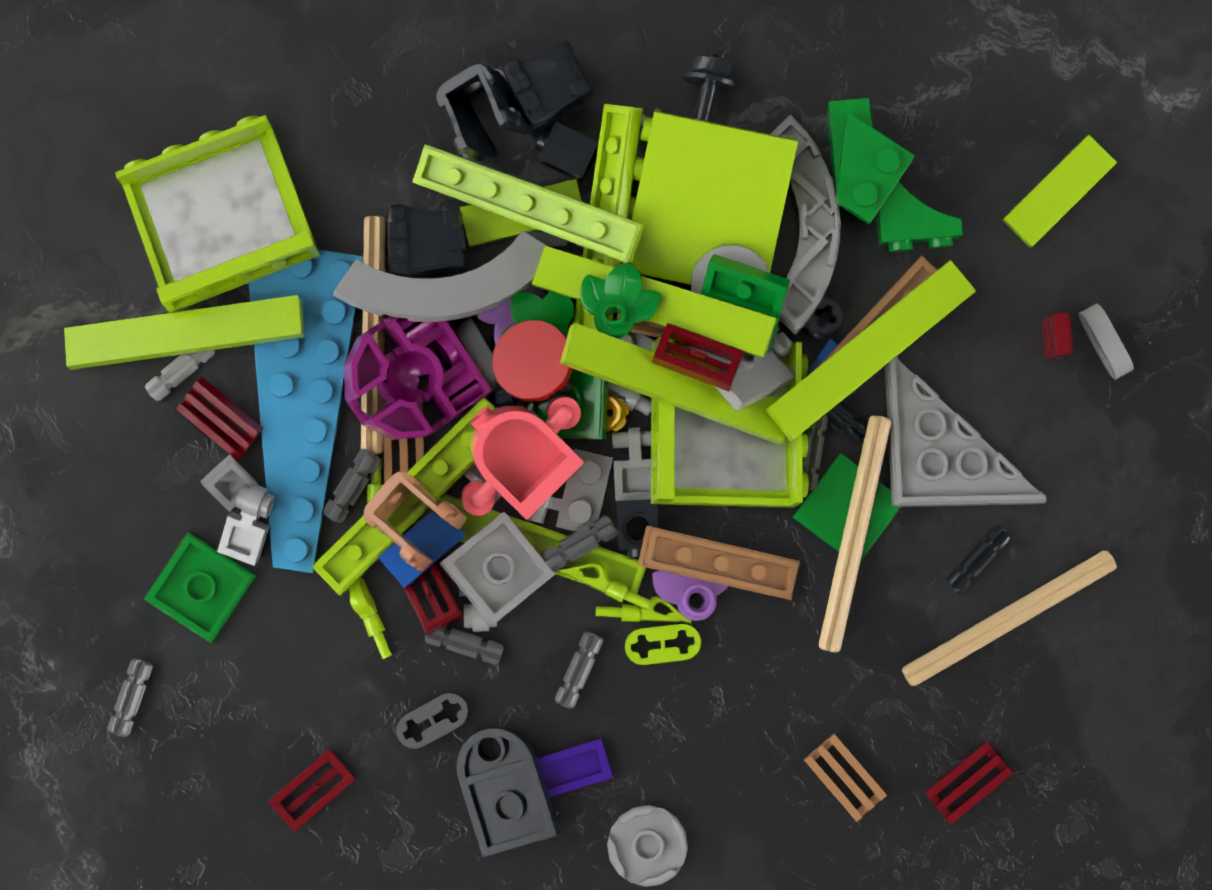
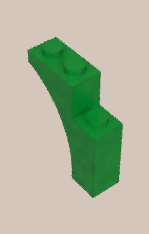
(902, 216)

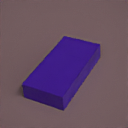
(575, 767)

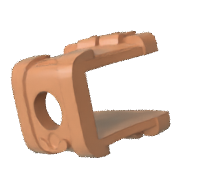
(389, 499)

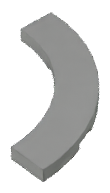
(818, 228)
(443, 297)

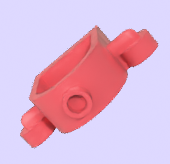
(521, 456)

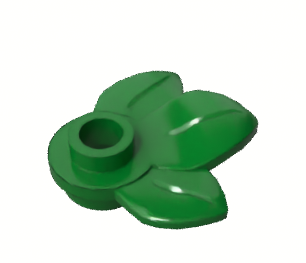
(619, 294)
(552, 309)

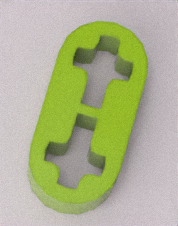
(660, 634)

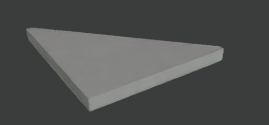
(940, 456)

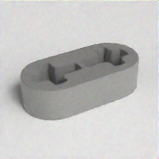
(1106, 341)

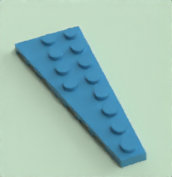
(301, 403)

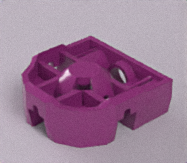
(401, 417)

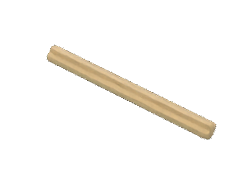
(375, 257)
(854, 533)
(1009, 618)

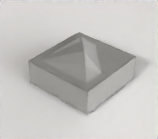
(227, 480)

